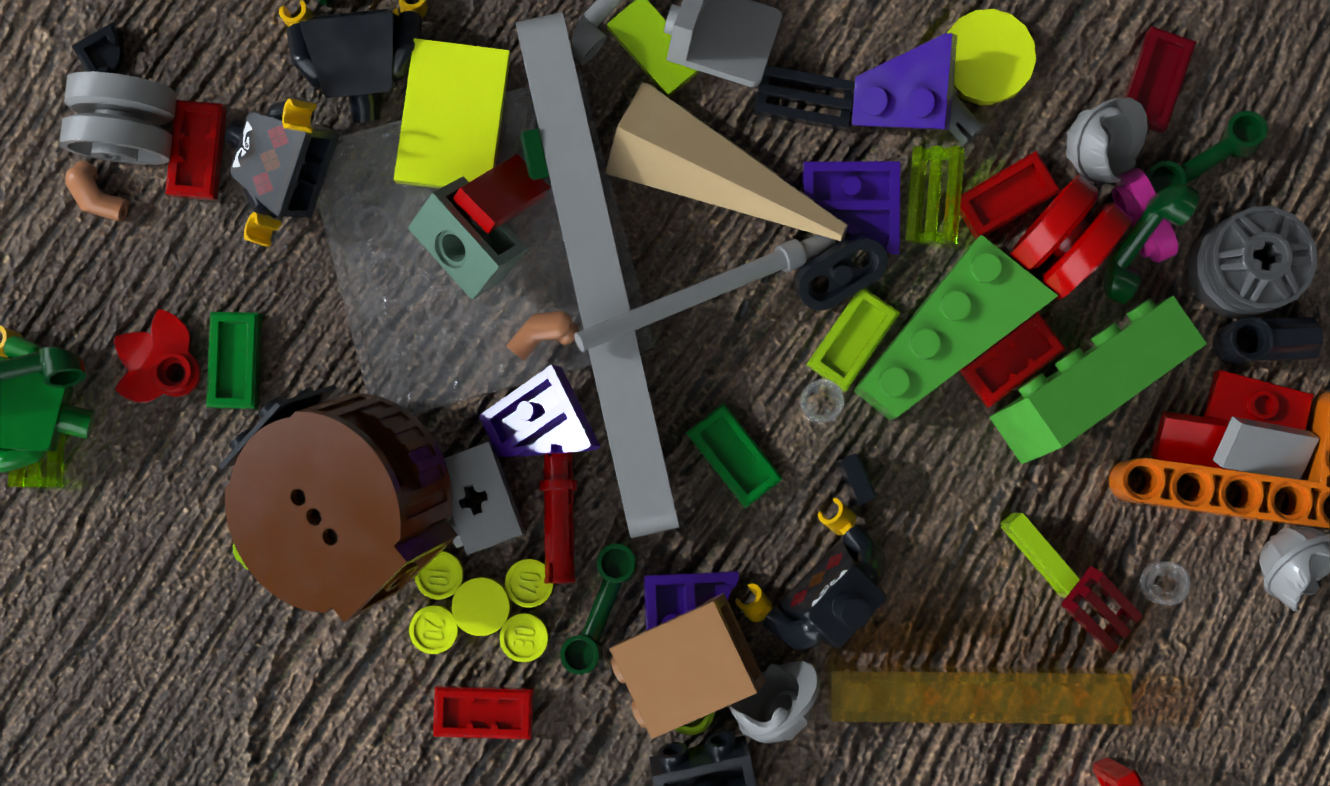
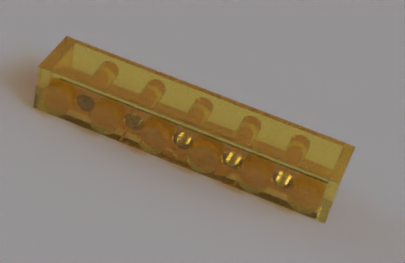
(978, 695)

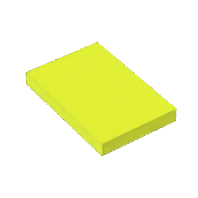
(451, 113)

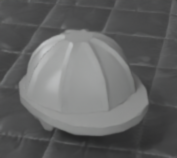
(1107, 139)
(1294, 563)
(780, 705)

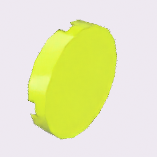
(991, 56)

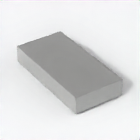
(1265, 448)

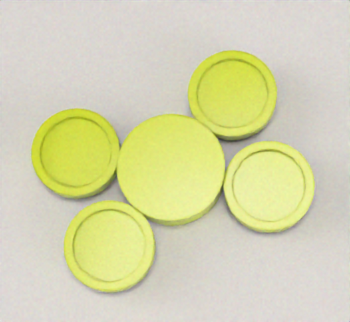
(481, 607)

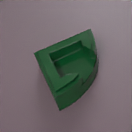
(534, 154)

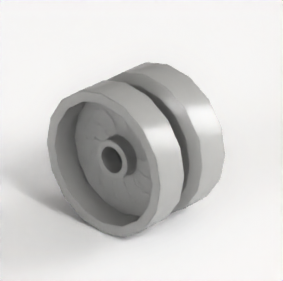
(118, 118)

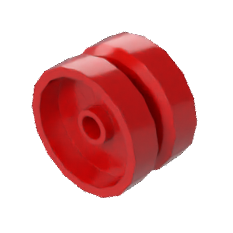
(1075, 242)

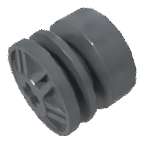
(1230, 278)

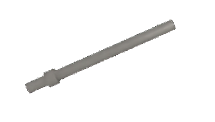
(785, 257)

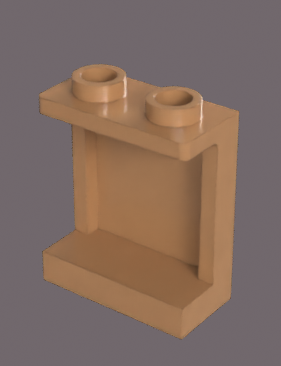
(687, 667)

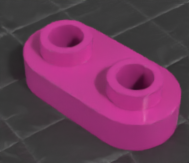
(1132, 196)

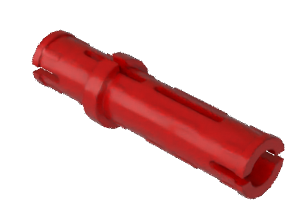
(558, 519)

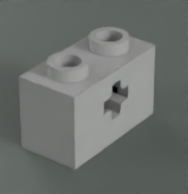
(500, 516)

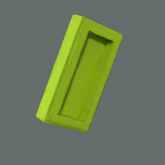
(642, 35)
(853, 339)
(1040, 553)

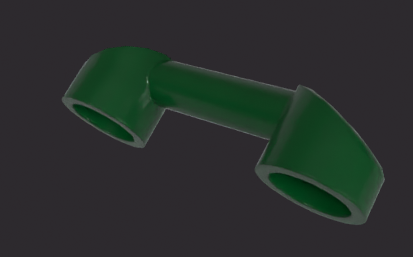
(1241, 138)
(1174, 205)
(58, 366)
(584, 652)

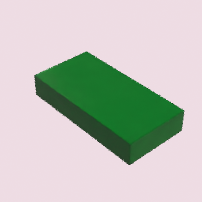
(234, 360)
(734, 455)

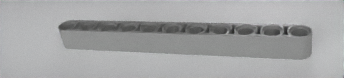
(596, 273)

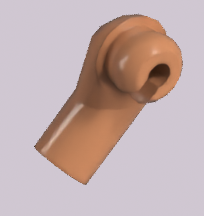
(85, 191)
(541, 327)

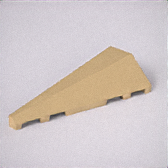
(678, 153)

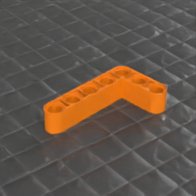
(1257, 490)

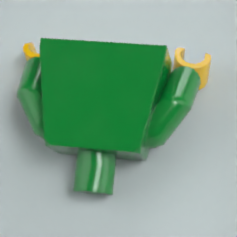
(34, 412)

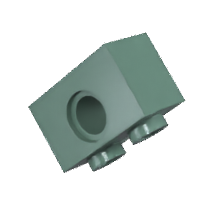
(461, 246)

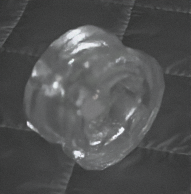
(835, 394)
(1176, 573)

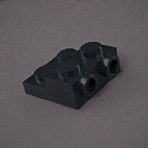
(718, 763)

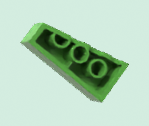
(960, 319)
(1097, 381)

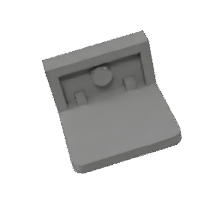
(723, 37)

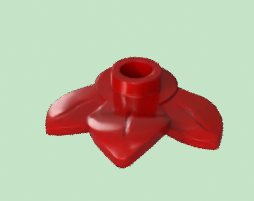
(153, 357)

